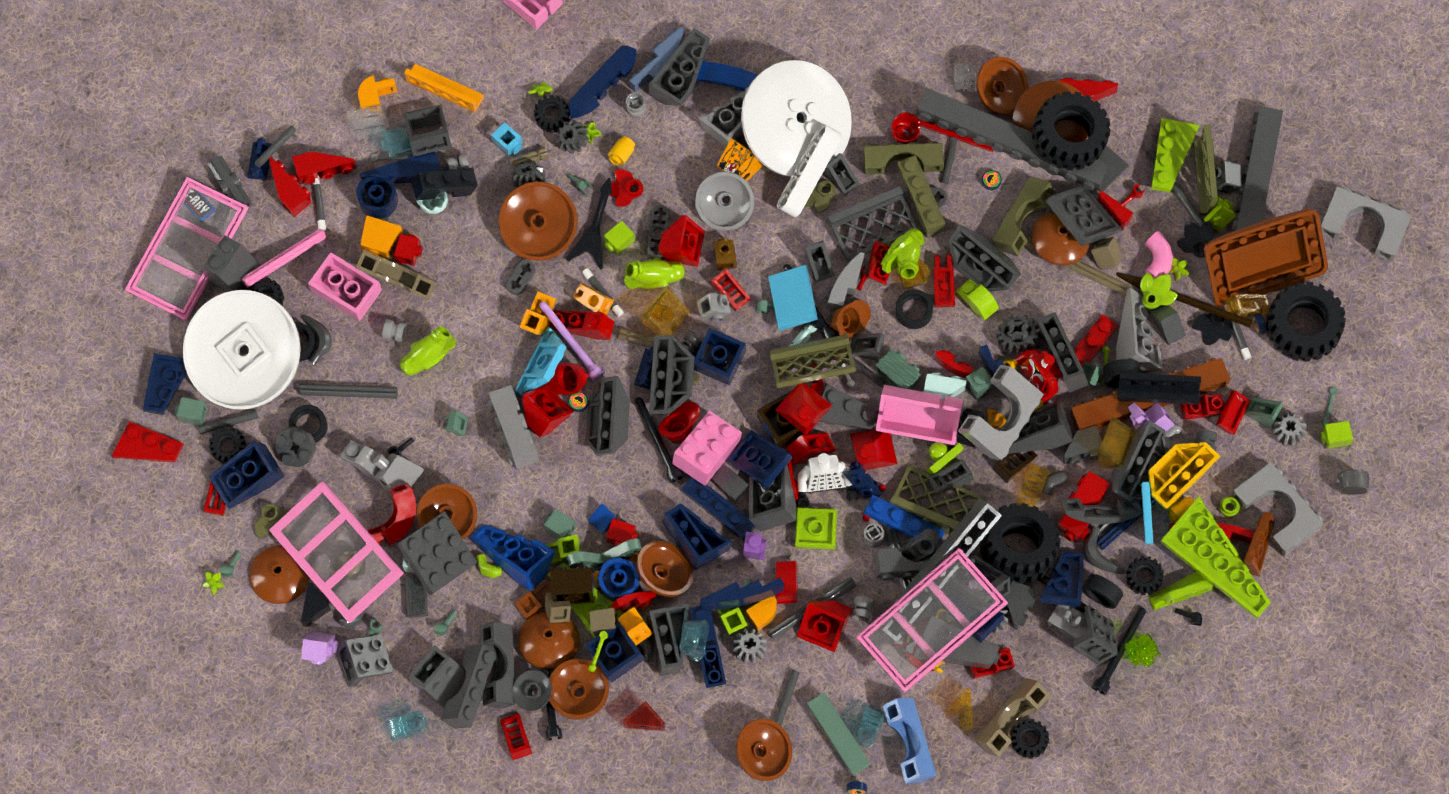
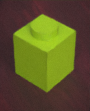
(619, 238)
(1337, 434)

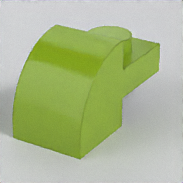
(978, 298)
(564, 547)
(731, 619)

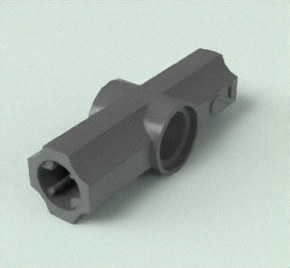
(228, 180)

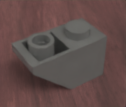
(1085, 444)
(1018, 602)

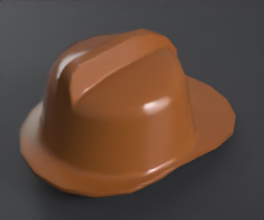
(851, 318)

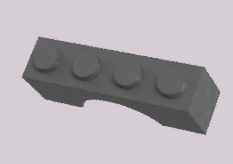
(891, 564)
(499, 639)
(462, 708)

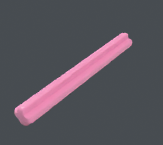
(283, 258)

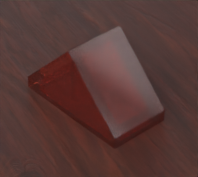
(644, 718)

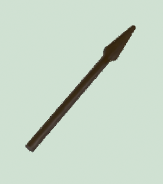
(1136, 281)

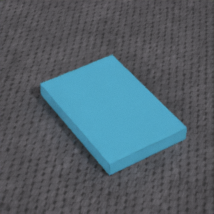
(792, 297)
(1147, 516)

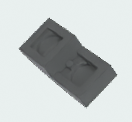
(729, 482)

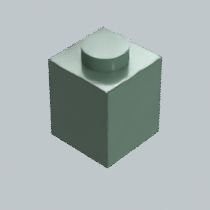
(979, 383)
(191, 411)
(559, 524)

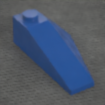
(520, 558)

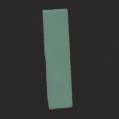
(838, 734)

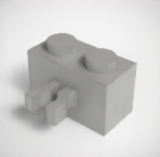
(1068, 622)

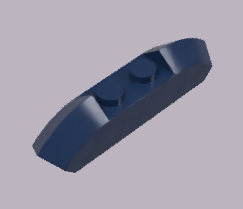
(596, 87)

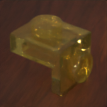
(920, 278)

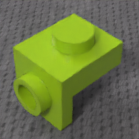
(1221, 214)

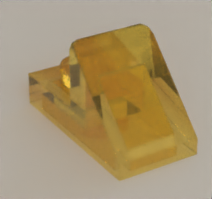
(963, 705)

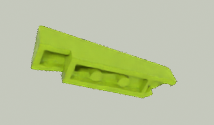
(1181, 590)

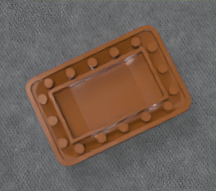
(1266, 255)

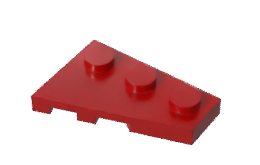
(146, 445)

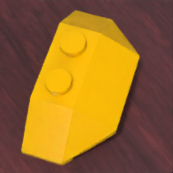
(1180, 471)

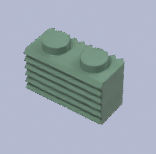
(898, 371)

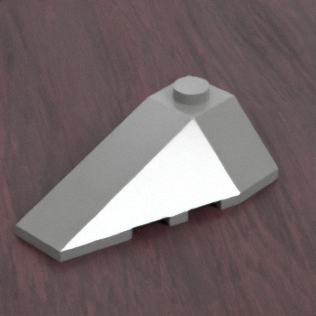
(1135, 334)

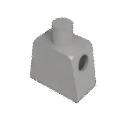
(396, 471)

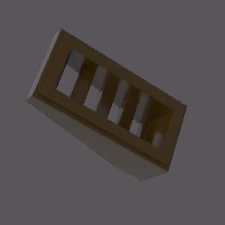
(1006, 471)

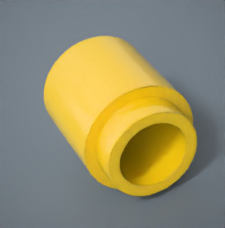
(621, 151)
(1179, 509)

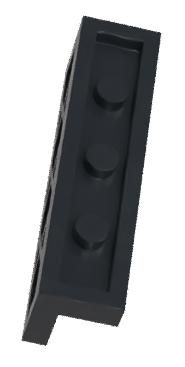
(1159, 388)

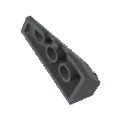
(679, 74)
(1044, 430)

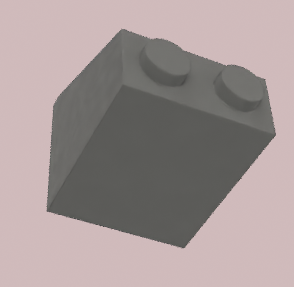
(228, 265)

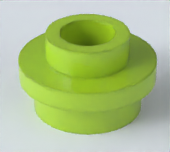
(1229, 500)

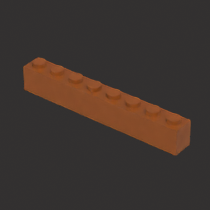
(1102, 409)

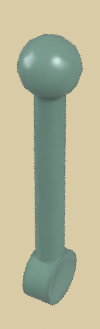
(1333, 391)

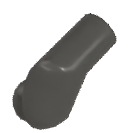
(647, 648)

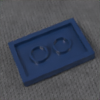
(759, 458)

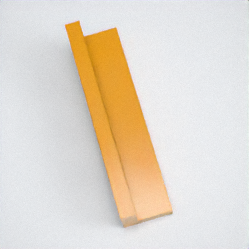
(443, 87)

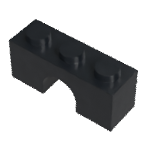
(431, 183)

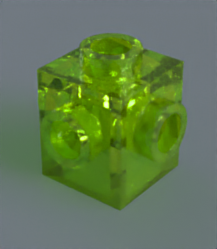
(1142, 650)

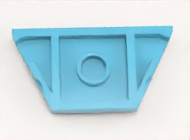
(542, 363)

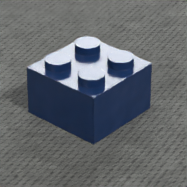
(719, 356)
(617, 653)

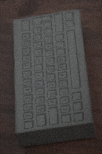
(416, 598)

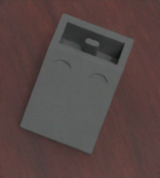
(438, 676)

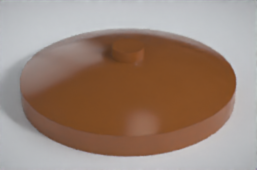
(1034, 98)
(538, 221)

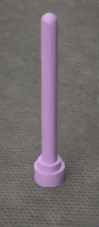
(594, 370)

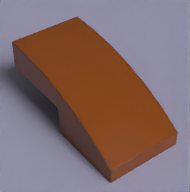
(534, 600)

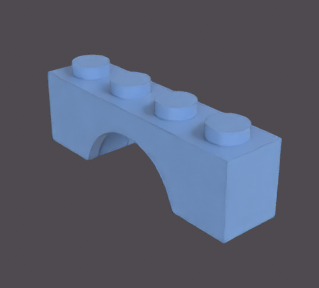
(903, 717)

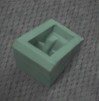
(1264, 411)

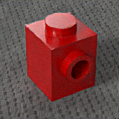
(408, 249)
(1073, 528)
(620, 532)

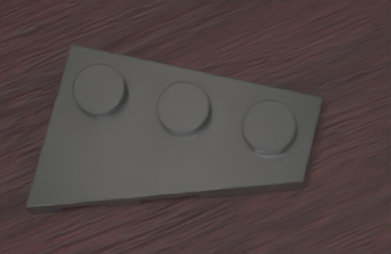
(847, 410)

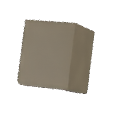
(1106, 253)
(557, 611)
(602, 620)

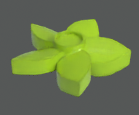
(540, 89)
(592, 132)
(1178, 268)
(213, 581)

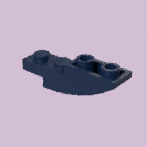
(711, 662)

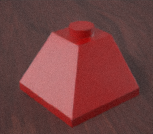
(682, 242)
(803, 408)
(544, 410)
(873, 449)
(824, 623)

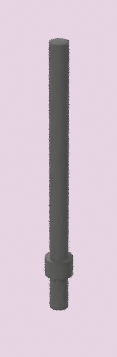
(1181, 196)

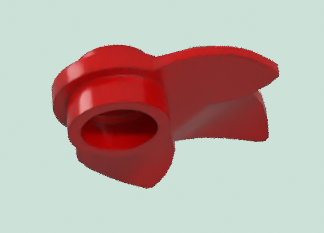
(622, 187)

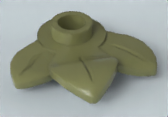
(818, 198)
(265, 523)

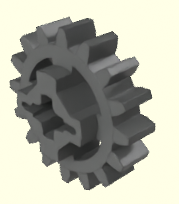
(1018, 333)

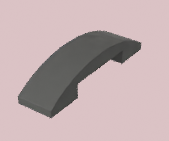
(1101, 514)

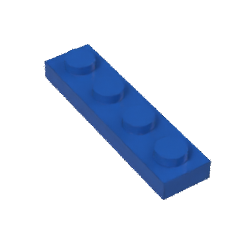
(898, 519)

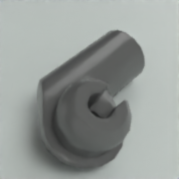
(1054, 479)
(343, 622)

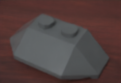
(982, 260)
(670, 375)
(607, 417)
(1144, 452)

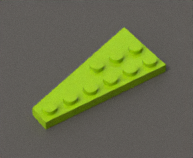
(1209, 552)

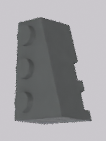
(666, 637)

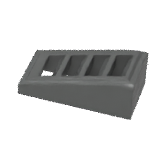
(947, 472)

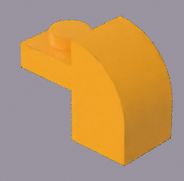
(370, 91)
(534, 318)
(762, 613)
(634, 625)

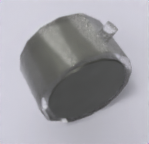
(1353, 482)

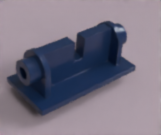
(258, 149)
(644, 373)
(862, 482)

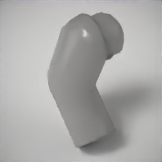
(1176, 429)

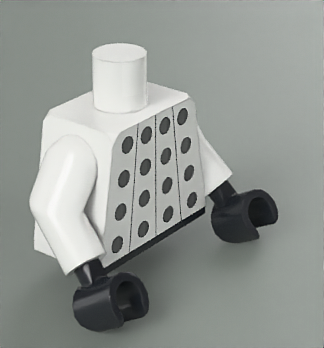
(823, 474)

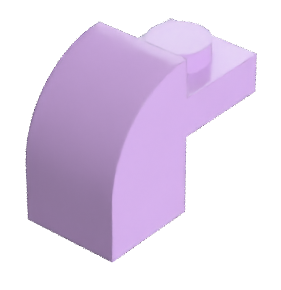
(1156, 414)

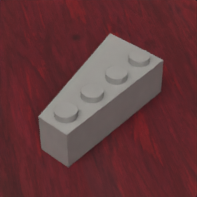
(725, 121)
(513, 425)

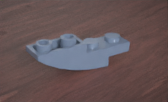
(661, 54)

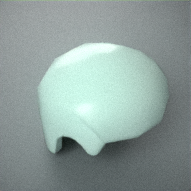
(434, 206)

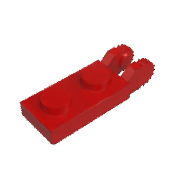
(944, 283)

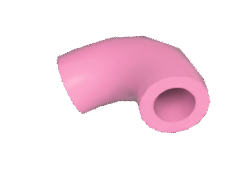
(1161, 255)

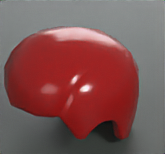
(908, 122)

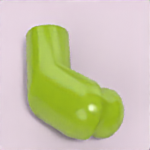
(487, 569)

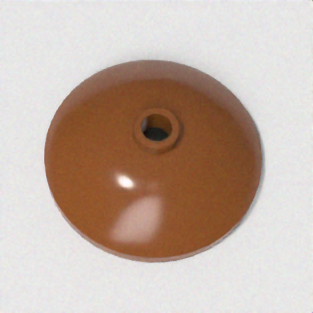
(1008, 79)
(1053, 245)
(451, 497)
(669, 563)
(278, 587)
(547, 651)
(573, 676)
(773, 748)

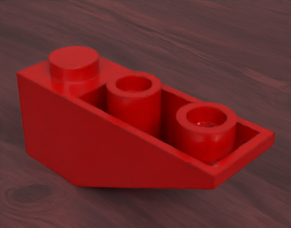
(1092, 88)
(316, 164)
(290, 194)
(586, 324)

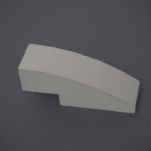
(846, 283)

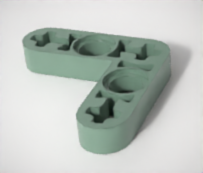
(596, 561)

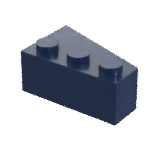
(694, 537)

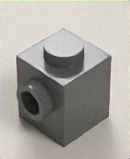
(1228, 176)

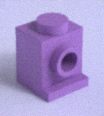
(754, 546)

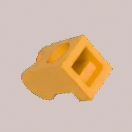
(593, 298)

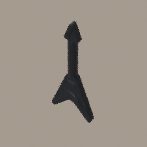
(591, 239)

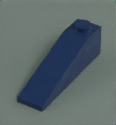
(406, 169)

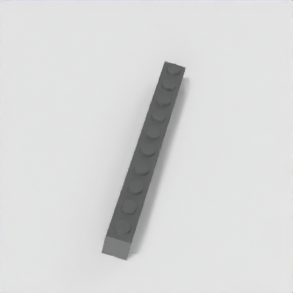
(1000, 136)

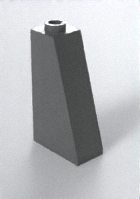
(974, 654)

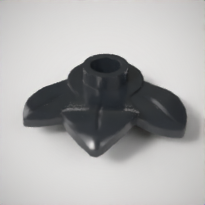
(1194, 237)
(1211, 329)

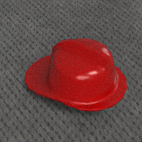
(568, 379)
(679, 422)

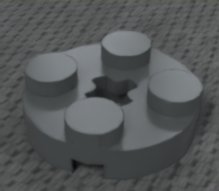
(290, 456)

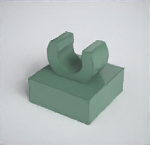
(1092, 373)
(456, 423)

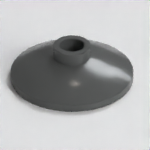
(526, 684)

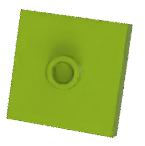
(816, 528)

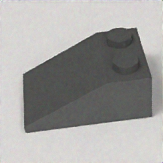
(774, 504)

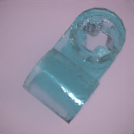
(694, 636)
(870, 723)
(405, 726)

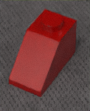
(810, 447)

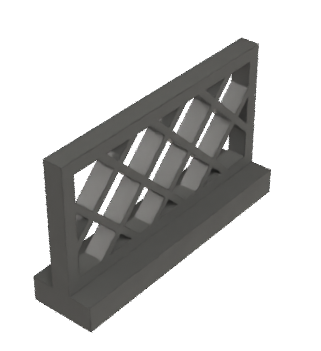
(867, 207)

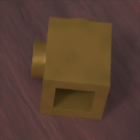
(725, 254)

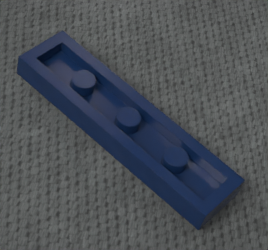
(718, 507)

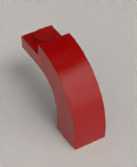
(401, 518)

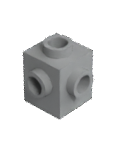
(713, 307)

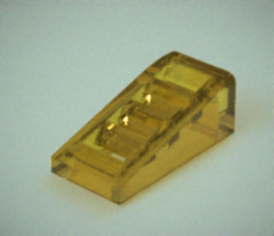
(1236, 301)
(1039, 471)

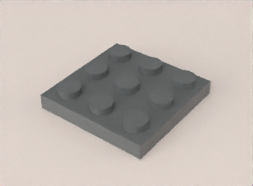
(1083, 215)
(437, 553)

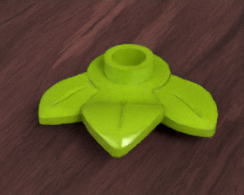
(1159, 288)

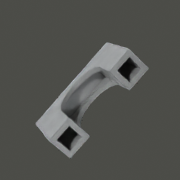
(1391, 220)
(1022, 399)
(1271, 482)

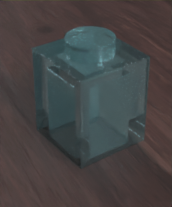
(396, 142)

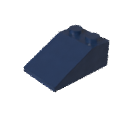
(246, 474)

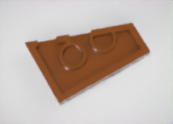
(1257, 551)

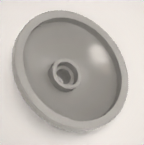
(712, 207)

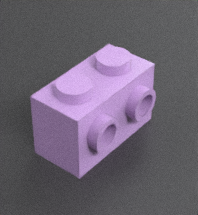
(318, 647)

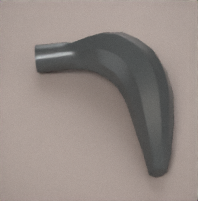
(323, 337)
(1095, 557)

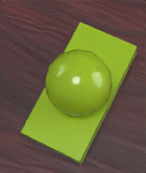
(940, 454)

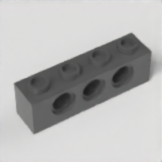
(1062, 352)

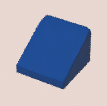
(602, 518)

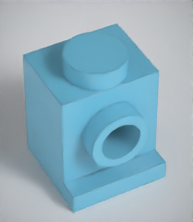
(504, 134)

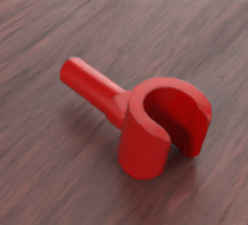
(1134, 194)
(863, 278)

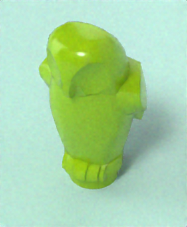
(904, 254)
(653, 273)
(427, 351)

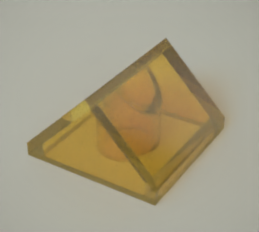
(665, 313)
(1115, 444)

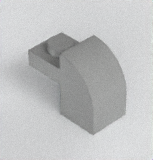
(362, 458)

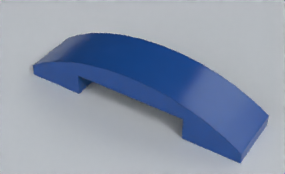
(725, 75)

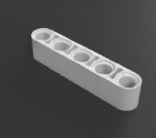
(809, 170)

